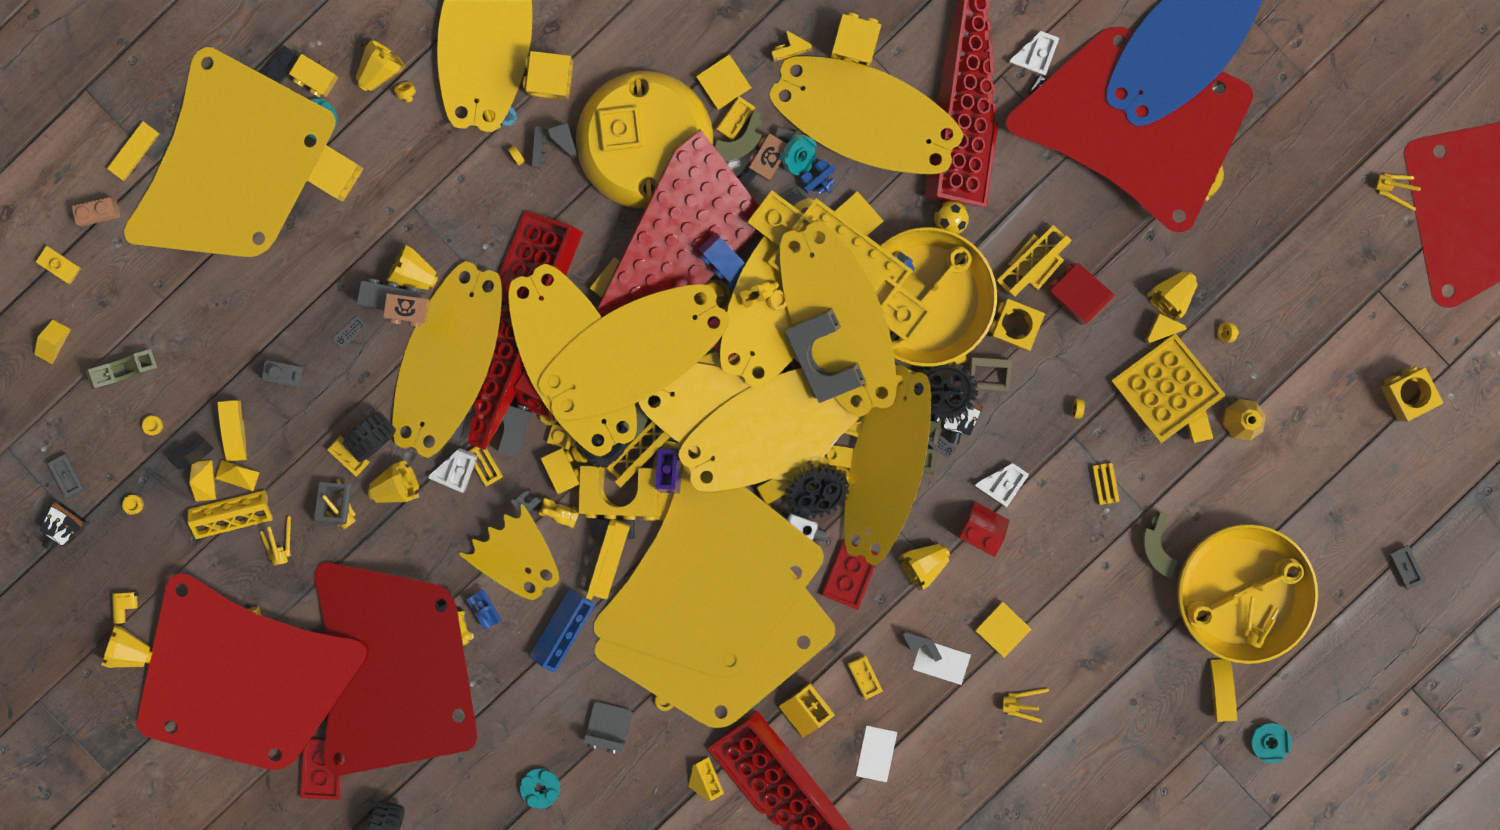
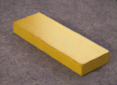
(133, 151)

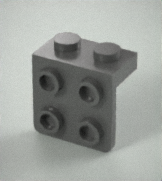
(608, 727)

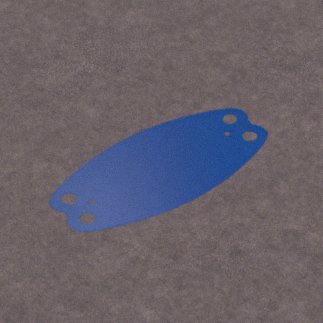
(1178, 54)

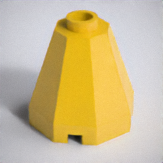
(377, 66)
(412, 270)
(1174, 295)
(1237, 417)
(394, 485)
(924, 564)
(125, 650)

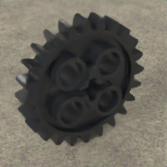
(946, 375)
(816, 490)

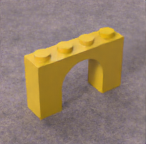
(594, 501)

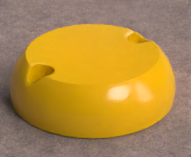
(667, 118)
(958, 294)
(1231, 569)

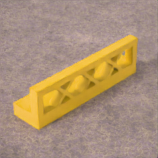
(1037, 268)
(644, 457)
(227, 511)
(608, 559)

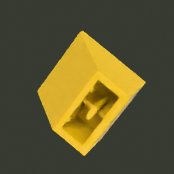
(806, 710)

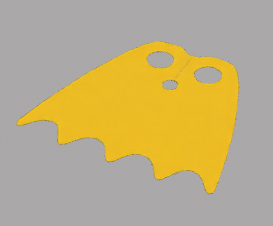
(511, 552)

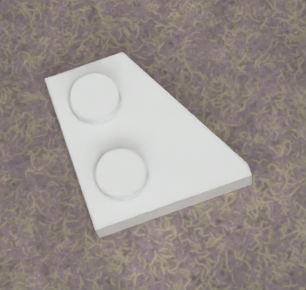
(1037, 53)
(455, 470)
(1003, 483)

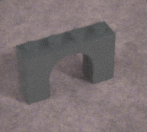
(823, 383)
(515, 428)

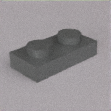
(539, 156)
(66, 476)
(1407, 567)

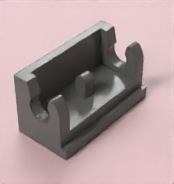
(522, 499)

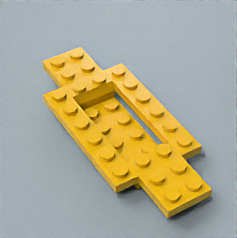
(884, 271)

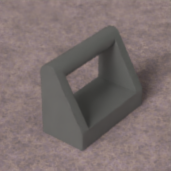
(563, 138)
(321, 506)

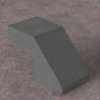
(916, 641)

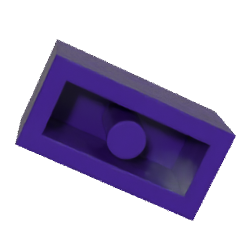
(668, 471)

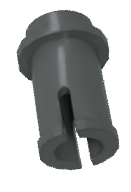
(785, 134)

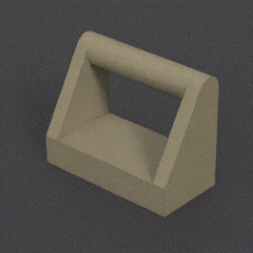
(997, 363)

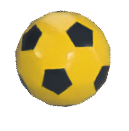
(951, 217)

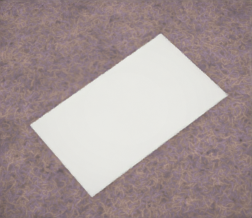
(950, 667)
(876, 754)

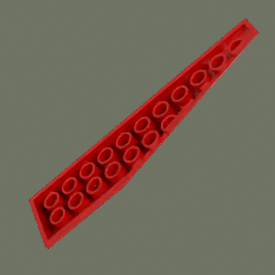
(968, 99)
(534, 244)
(774, 777)

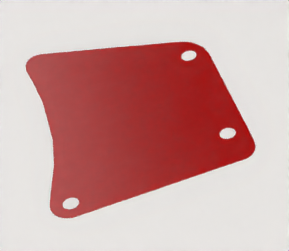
(1159, 163)
(1458, 209)
(411, 676)
(239, 678)

